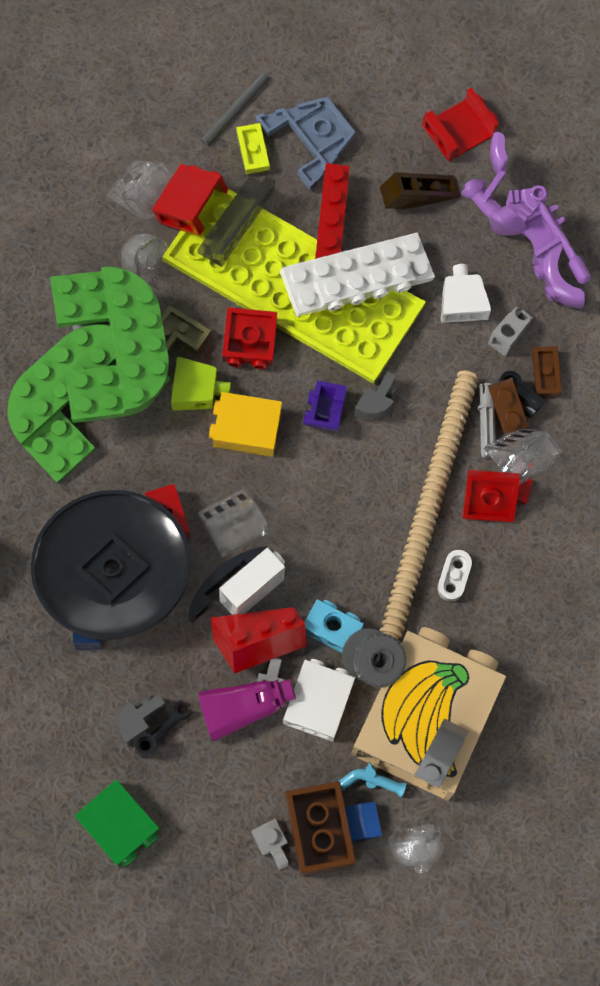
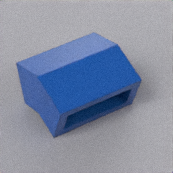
(363, 821)

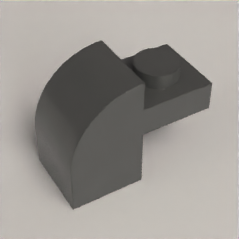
(441, 753)

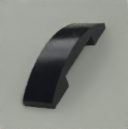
(201, 602)

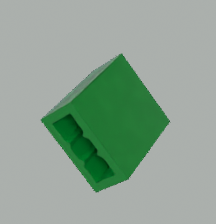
(118, 824)

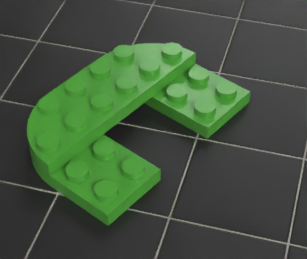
(137, 339)
(42, 394)

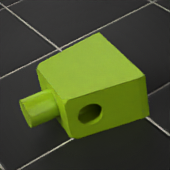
(196, 385)

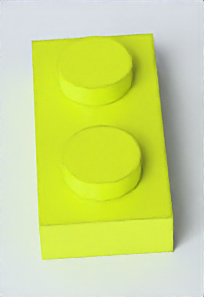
(253, 148)

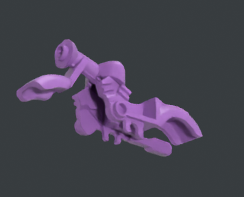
(529, 215)

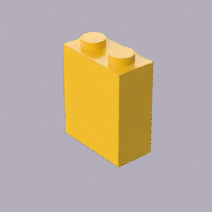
(246, 424)

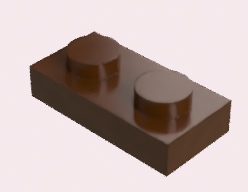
(546, 371)
(508, 406)

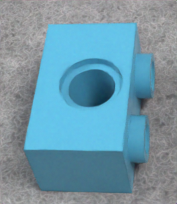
(322, 614)

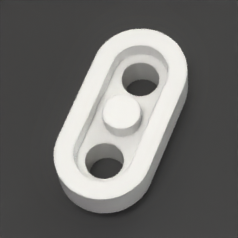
(454, 576)

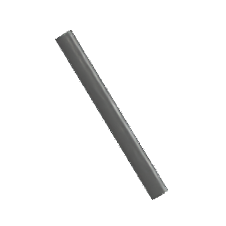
(234, 109)

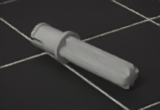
(487, 418)

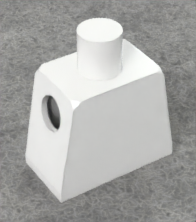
(464, 297)

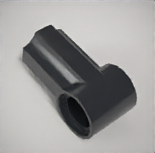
(529, 399)

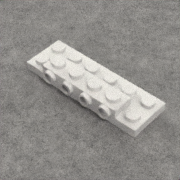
(357, 275)

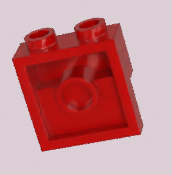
(249, 337)

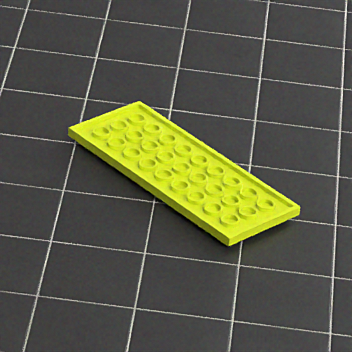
(354, 336)

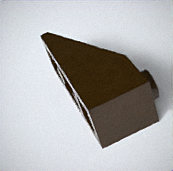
(417, 190)

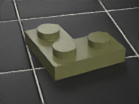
(184, 330)

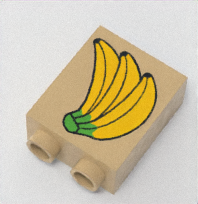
(412, 708)

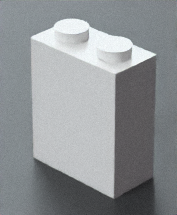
(253, 582)
(319, 699)

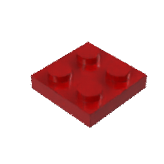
(491, 495)

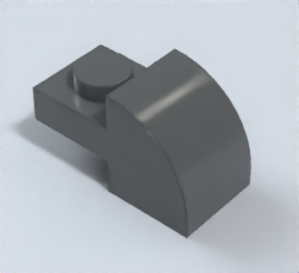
(377, 404)
(133, 721)

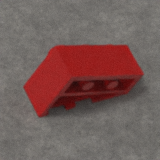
(258, 636)

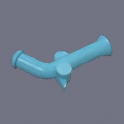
(372, 779)

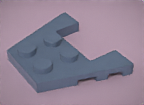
(319, 128)

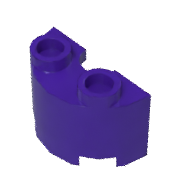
(326, 406)

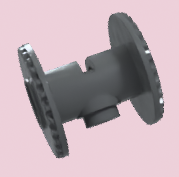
(374, 657)

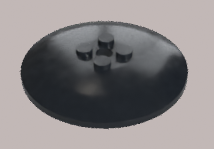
(104, 530)

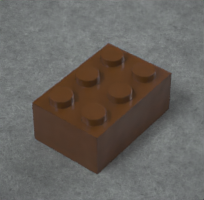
(319, 828)

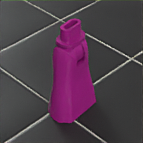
(241, 705)

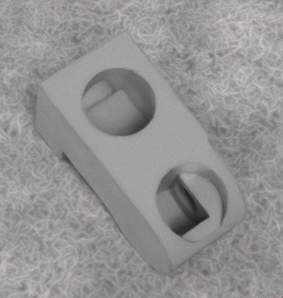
(510, 330)

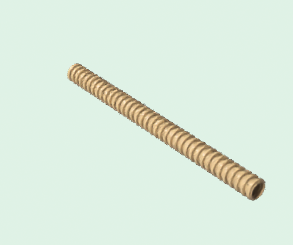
(429, 504)

